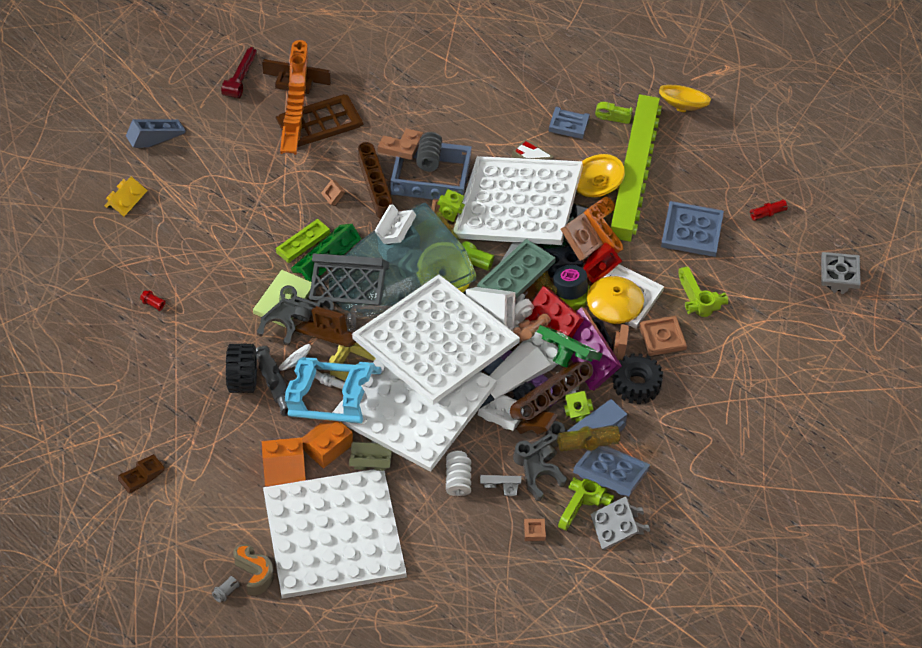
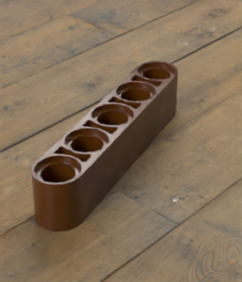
(374, 178)
(543, 391)

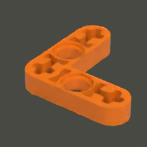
(595, 216)

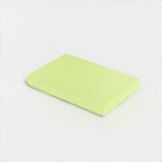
(271, 296)

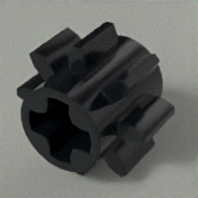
(522, 390)

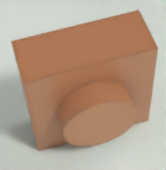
(333, 192)
(534, 530)

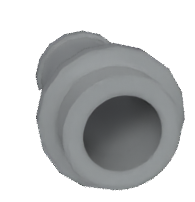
(220, 593)

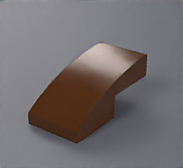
(539, 424)
(142, 474)

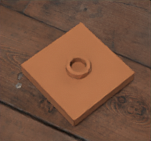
(581, 236)
(662, 335)

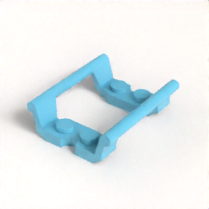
(352, 389)

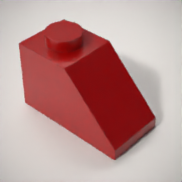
(601, 262)

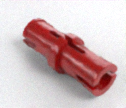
(768, 209)

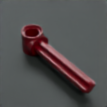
(233, 86)

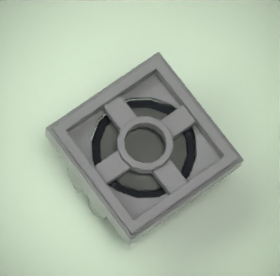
(840, 271)

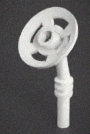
(325, 379)

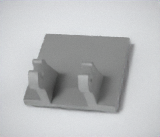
(617, 523)

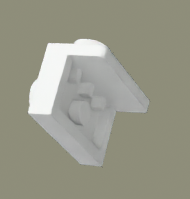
(394, 225)
(499, 412)

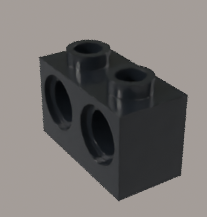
(563, 257)

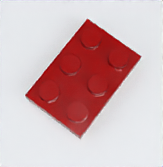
(562, 316)

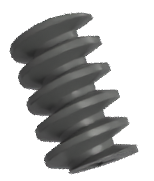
(429, 151)

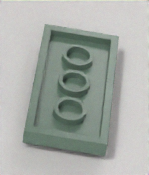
(518, 269)

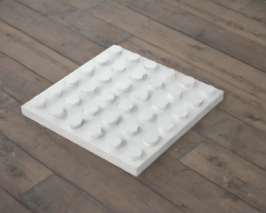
(518, 200)
(435, 339)
(411, 425)
(333, 533)

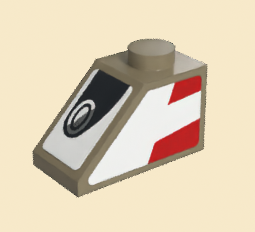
(528, 150)

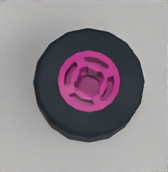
(570, 282)

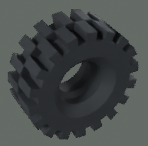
(639, 367)

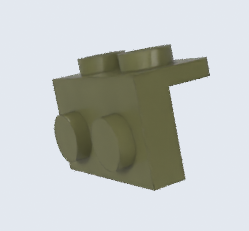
(370, 455)

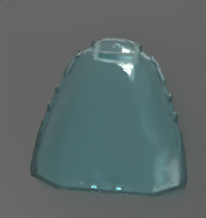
(422, 255)

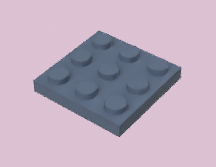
(692, 229)
(612, 469)

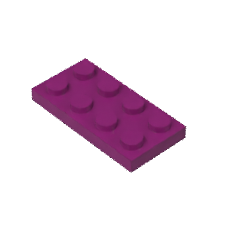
(591, 336)

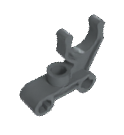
(287, 308)
(534, 459)

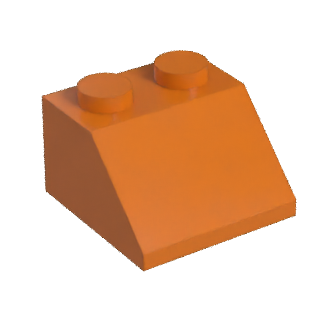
(327, 442)
(283, 461)

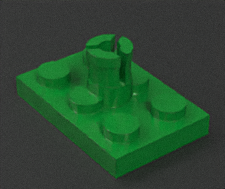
(567, 347)

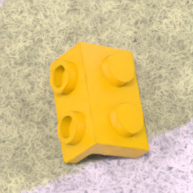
(126, 197)

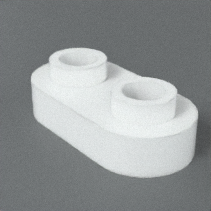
(523, 310)

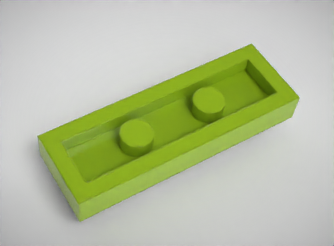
(302, 240)

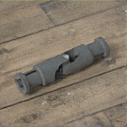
(273, 377)

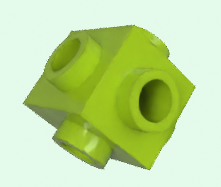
(451, 204)
(575, 400)

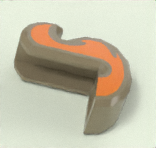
(255, 564)

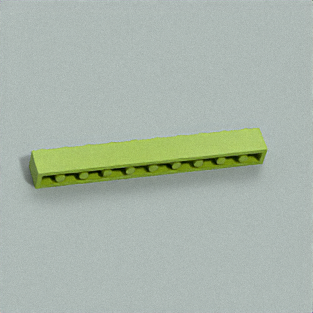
(635, 165)

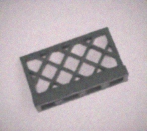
(353, 264)

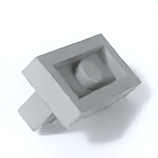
(510, 483)

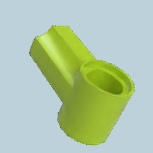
(478, 258)

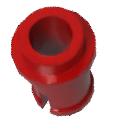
(149, 298)

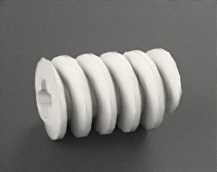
(458, 474)

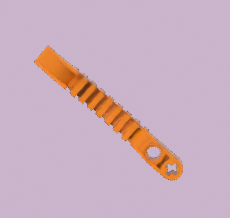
(296, 98)

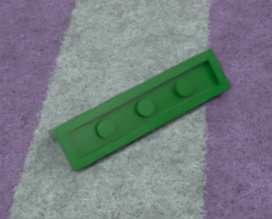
(336, 243)

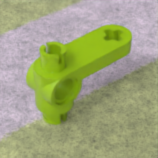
(700, 301)
(581, 496)

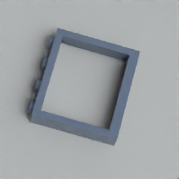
(449, 153)

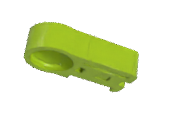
(615, 113)

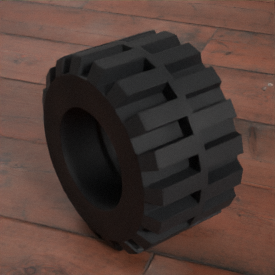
(241, 368)

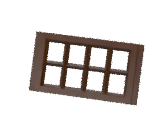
(349, 108)

